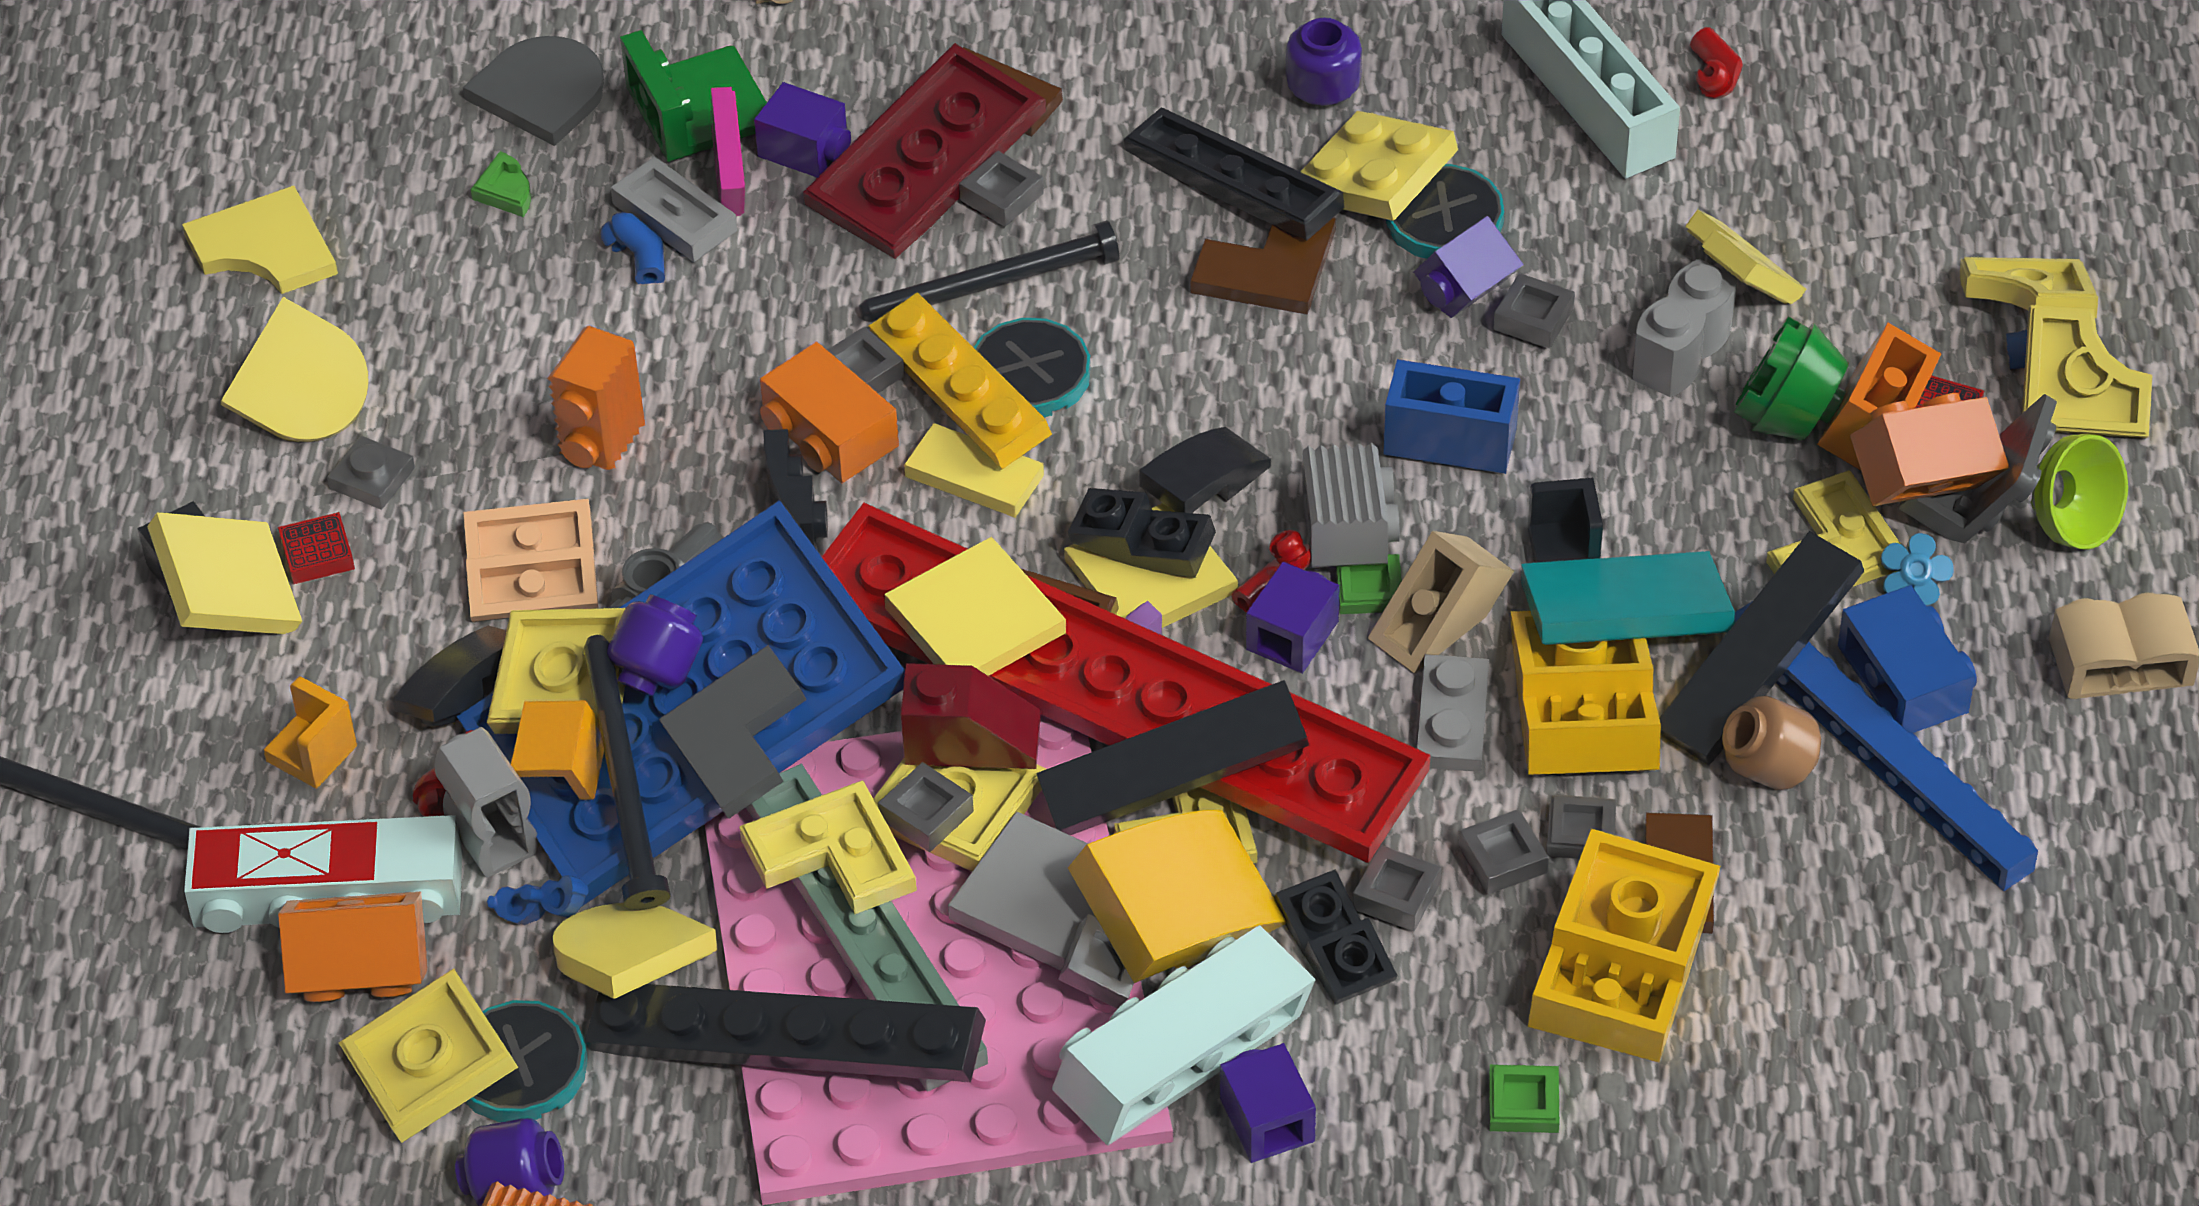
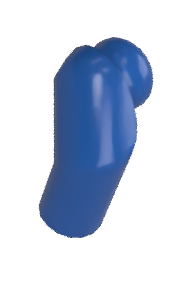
(648, 250)

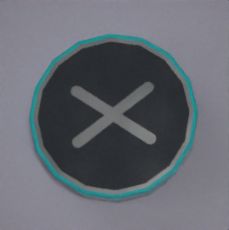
(1445, 209)
(1039, 360)
(548, 1059)

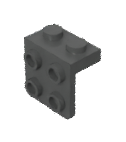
(1966, 512)

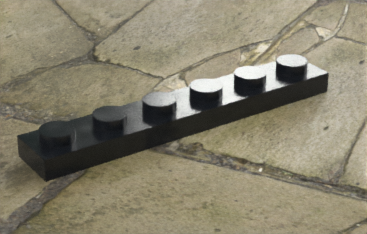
(789, 1031)

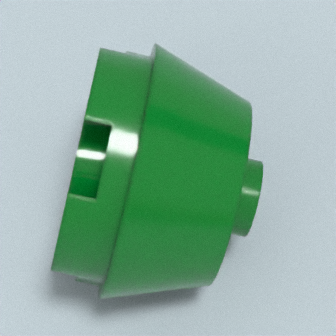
(1794, 383)

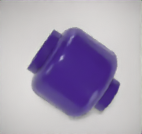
(1323, 62)
(654, 645)
(512, 1154)

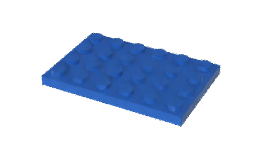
(747, 593)

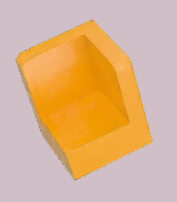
(316, 737)
(560, 742)

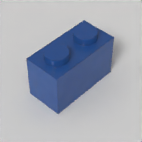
(1451, 416)
(1907, 659)

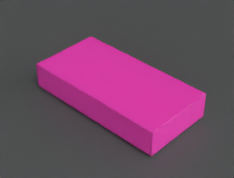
(727, 149)

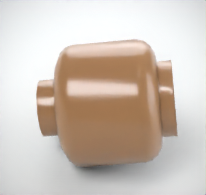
(1771, 742)

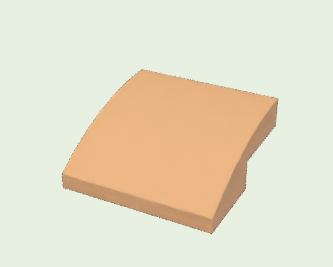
(530, 559)

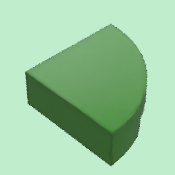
(503, 186)

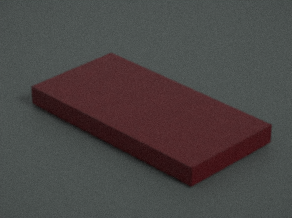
(919, 150)

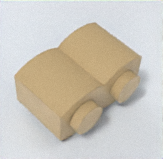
(2124, 645)

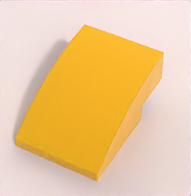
(1585, 703)
(1173, 890)
(1623, 946)

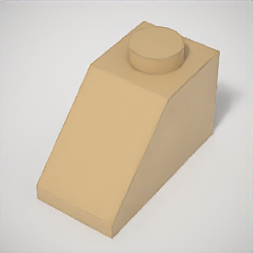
(1439, 599)

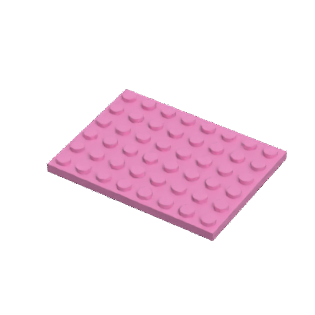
(873, 1131)

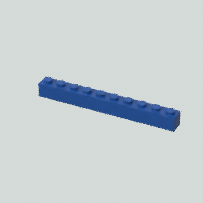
(1908, 767)

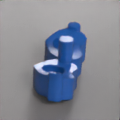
(531, 902)

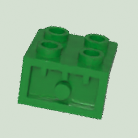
(678, 95)

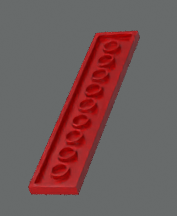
(1126, 680)

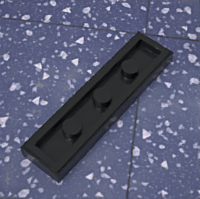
(1235, 173)
(1760, 644)
(1173, 759)

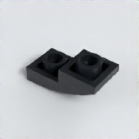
(1201, 468)
(791, 487)
(1130, 532)
(452, 678)
(1334, 938)

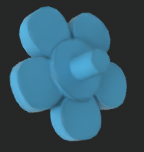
(1916, 568)

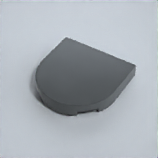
(540, 86)

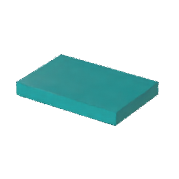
(1627, 597)

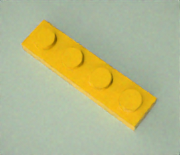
(961, 381)

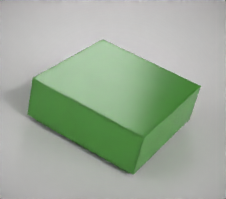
(1368, 586)
(1524, 1098)

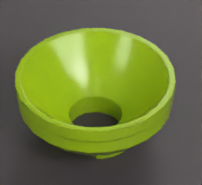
(2092, 491)

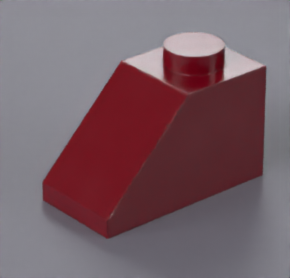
(966, 720)

